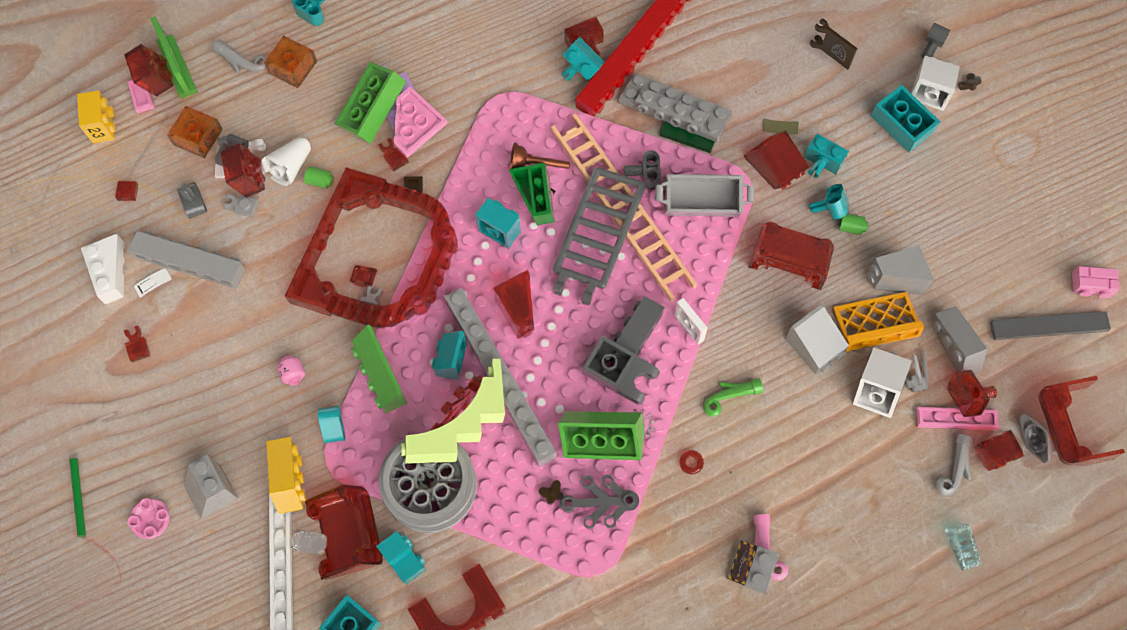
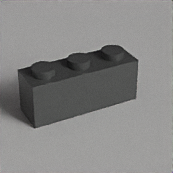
(640, 325)

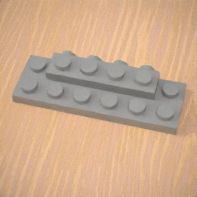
(675, 107)

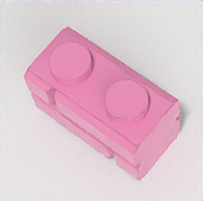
(1095, 281)

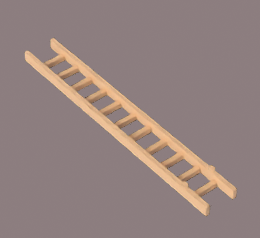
(640, 211)

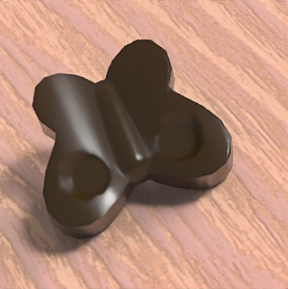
(971, 82)
(552, 493)

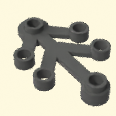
(603, 501)

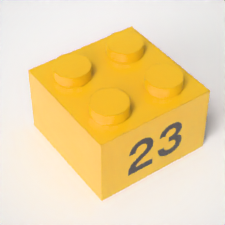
(96, 116)

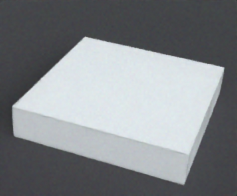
(690, 321)

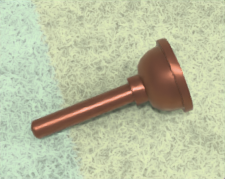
(520, 158)

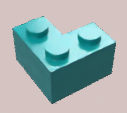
(399, 555)

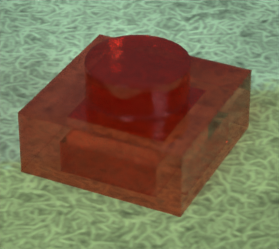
(126, 190)

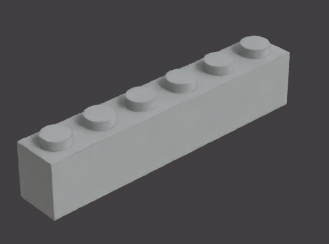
(186, 259)

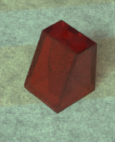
(777, 160)
(515, 303)

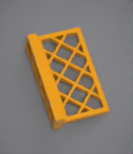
(884, 334)

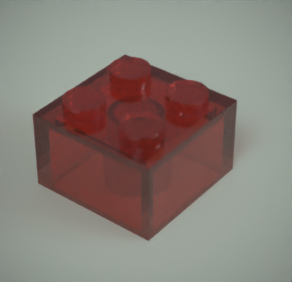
(148, 70)
(243, 170)

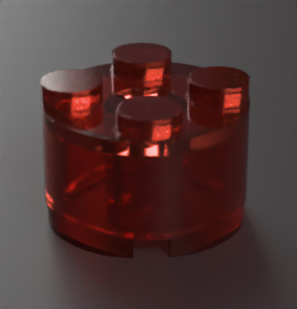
(999, 450)

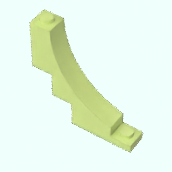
(441, 443)

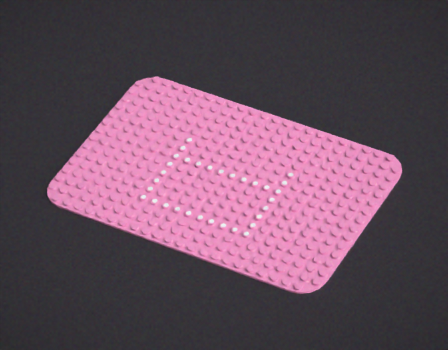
(564, 334)

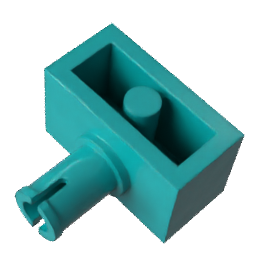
(582, 60)
(825, 155)

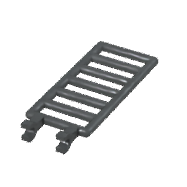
(578, 219)

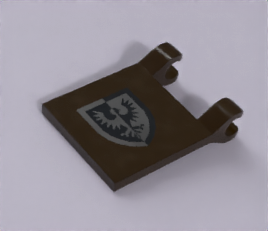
(834, 45)

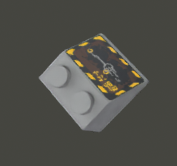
(753, 566)

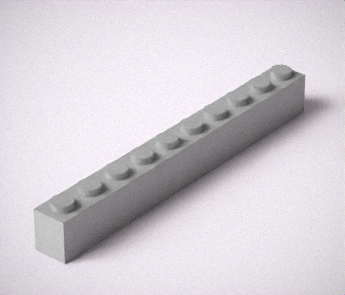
(513, 398)

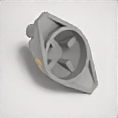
(1037, 438)

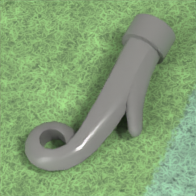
(222, 49)
(961, 466)

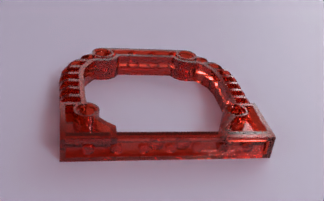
(354, 191)

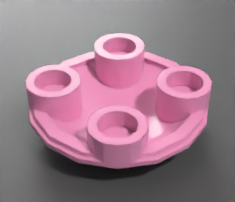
(149, 518)

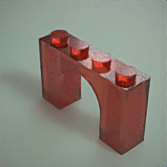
(487, 605)

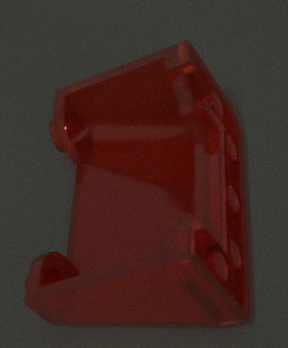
(793, 253)
(350, 530)

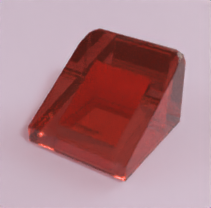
(363, 276)

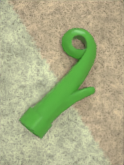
(733, 390)

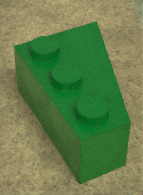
(535, 190)

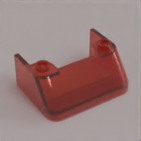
(1054, 401)

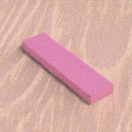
(953, 419)

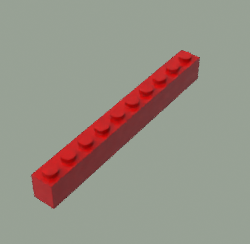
(627, 55)

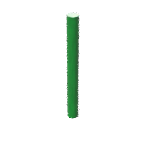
(77, 497)

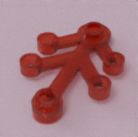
(464, 396)

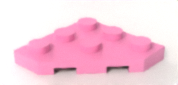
(414, 122)

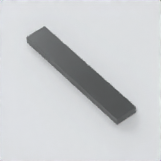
(1050, 325)

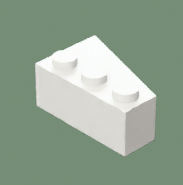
(105, 267)

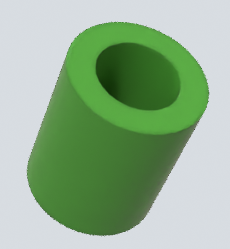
(318, 177)
(853, 224)

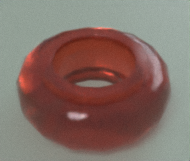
(694, 454)

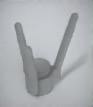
(919, 381)

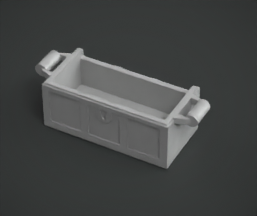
(703, 195)

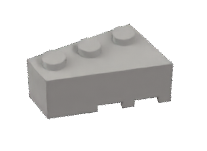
(959, 340)

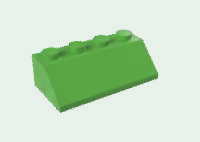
(370, 102)
(378, 370)
(602, 435)

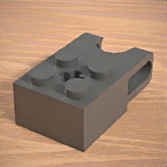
(624, 371)

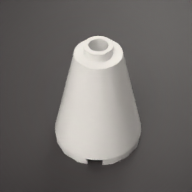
(286, 161)

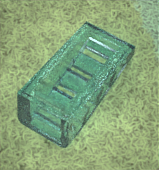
(957, 548)

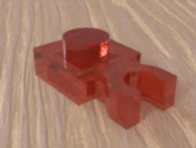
(393, 156)
(137, 346)

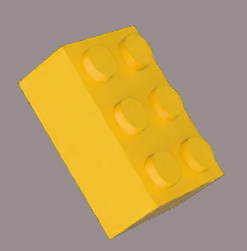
(285, 475)

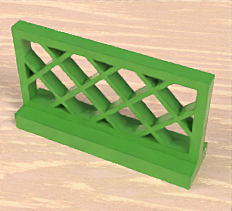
(175, 61)

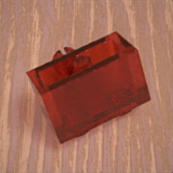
(589, 31)
(969, 394)

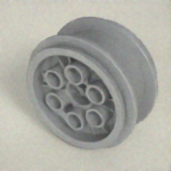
(421, 516)

